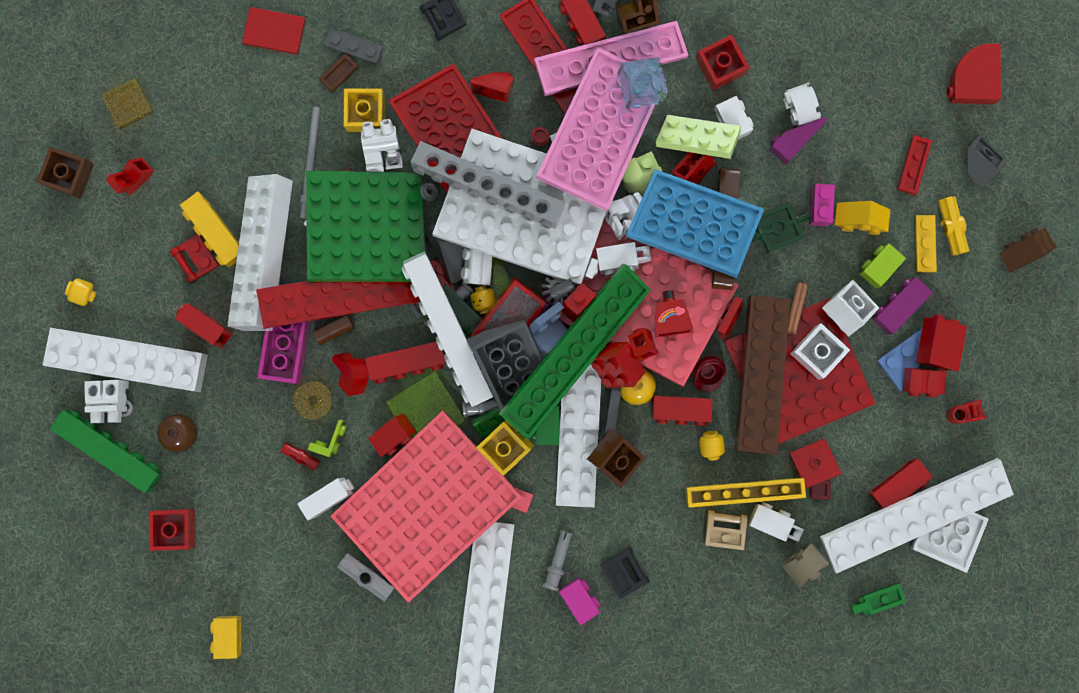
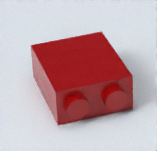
(203, 325)
(941, 343)

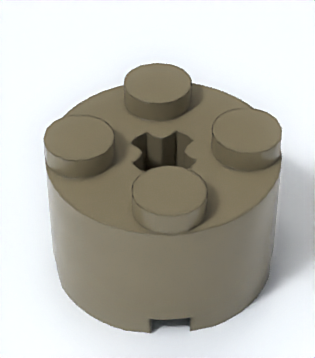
(804, 564)

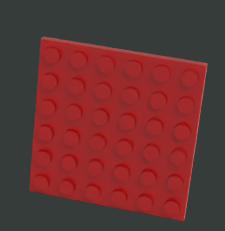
(805, 399)

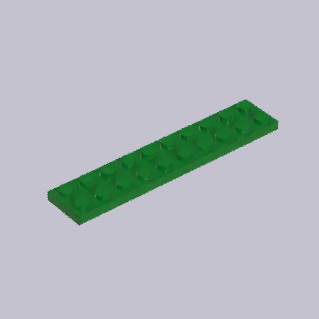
(574, 352)

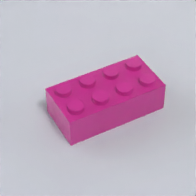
(284, 353)

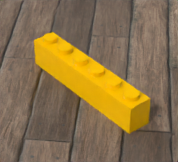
(744, 492)

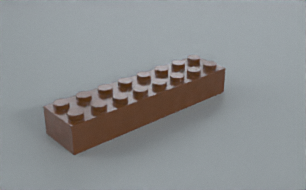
(762, 374)

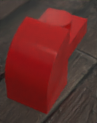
(131, 177)
(354, 373)

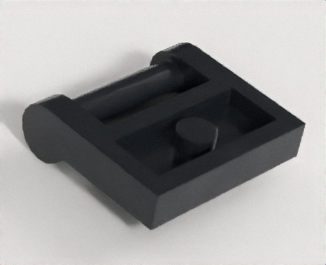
(449, 13)
(618, 575)

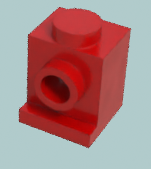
(637, 339)

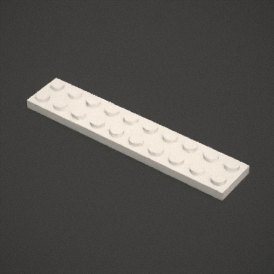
(916, 515)
(484, 610)

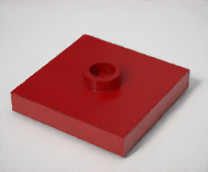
(815, 463)

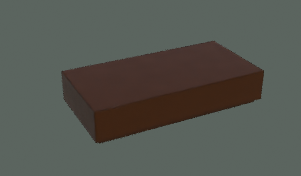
(338, 72)

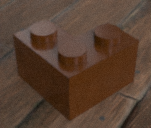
(637, 15)
(1032, 247)

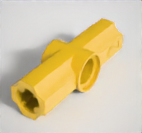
(953, 225)

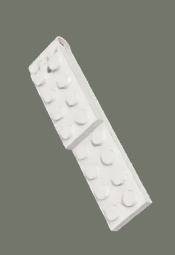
(577, 441)

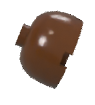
(177, 433)

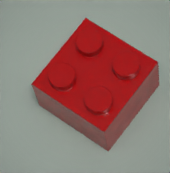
(722, 62)
(618, 366)
(171, 529)

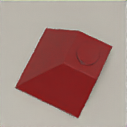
(494, 85)

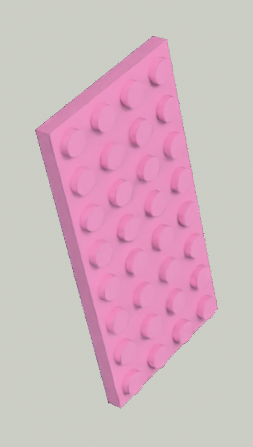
(595, 136)

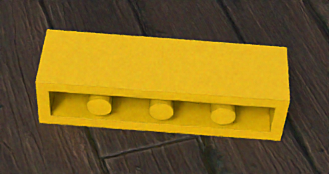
(212, 228)

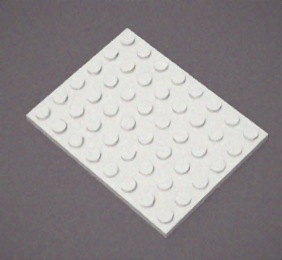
(507, 235)

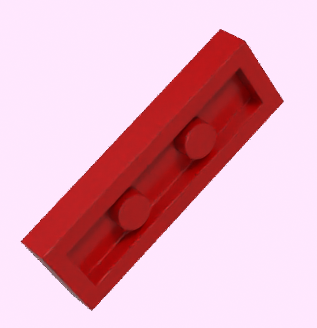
(914, 165)

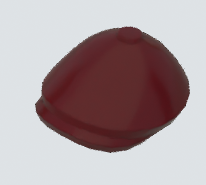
(708, 368)

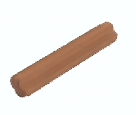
(796, 308)

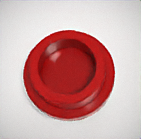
(540, 136)

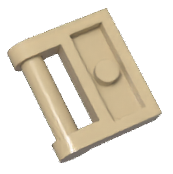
(722, 536)

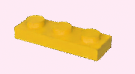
(925, 243)

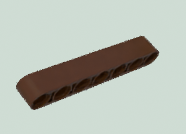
(728, 185)

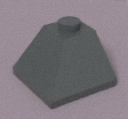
(983, 161)

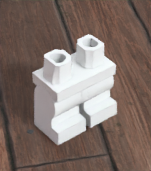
(106, 397)

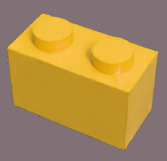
(226, 637)

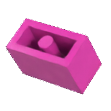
(822, 205)
(580, 601)

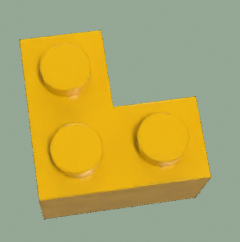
(862, 216)

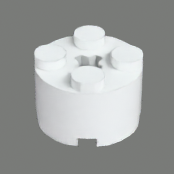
(802, 104)

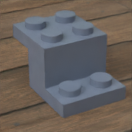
(547, 329)

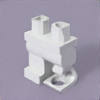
(379, 140)
(622, 210)

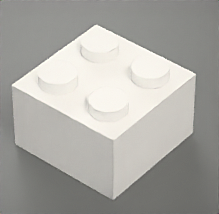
(850, 308)
(820, 351)

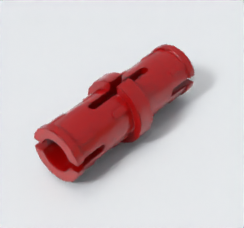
(300, 456)

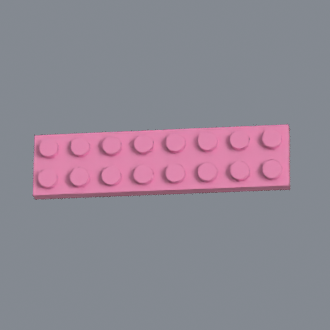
(566, 68)

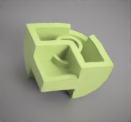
(639, 173)

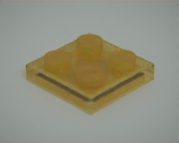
(127, 103)

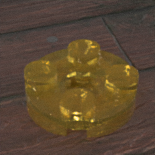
(318, 410)

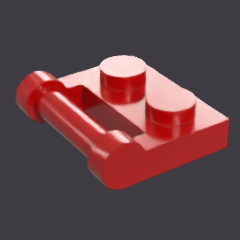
(200, 256)

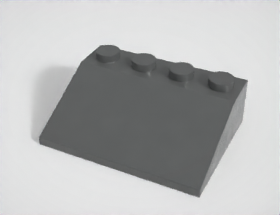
(505, 358)

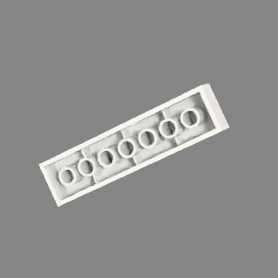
(259, 247)
(448, 330)
(125, 359)

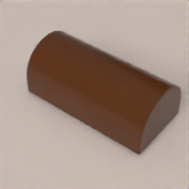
(333, 330)

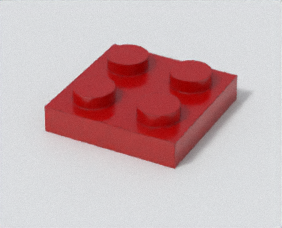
(733, 311)

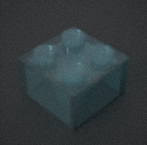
(642, 82)

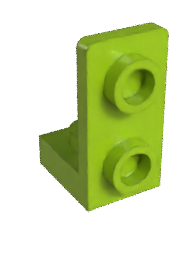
(321, 447)

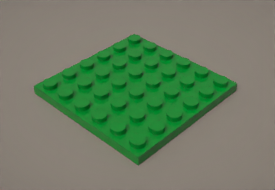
(362, 225)

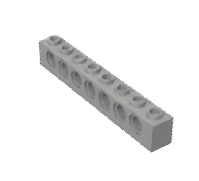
(426, 153)

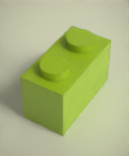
(882, 266)

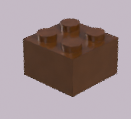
(65, 172)
(616, 458)

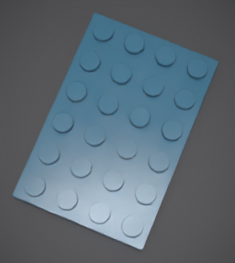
(695, 223)

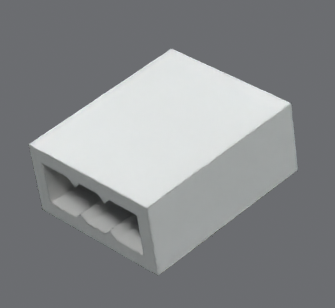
(326, 498)

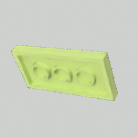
(698, 136)

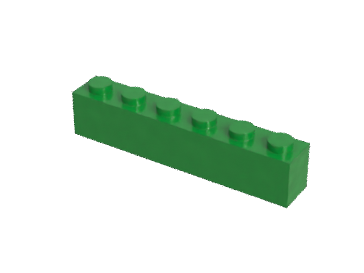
(106, 450)

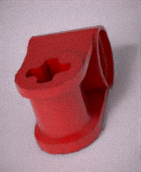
(968, 412)

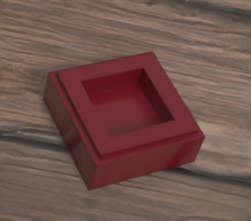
(821, 491)

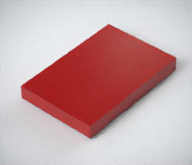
(274, 30)

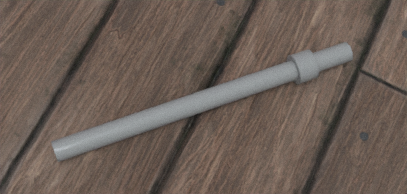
(310, 156)

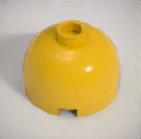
(641, 392)

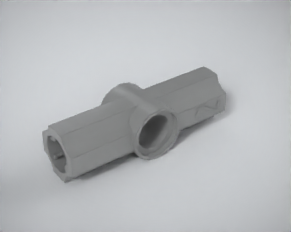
(354, 569)

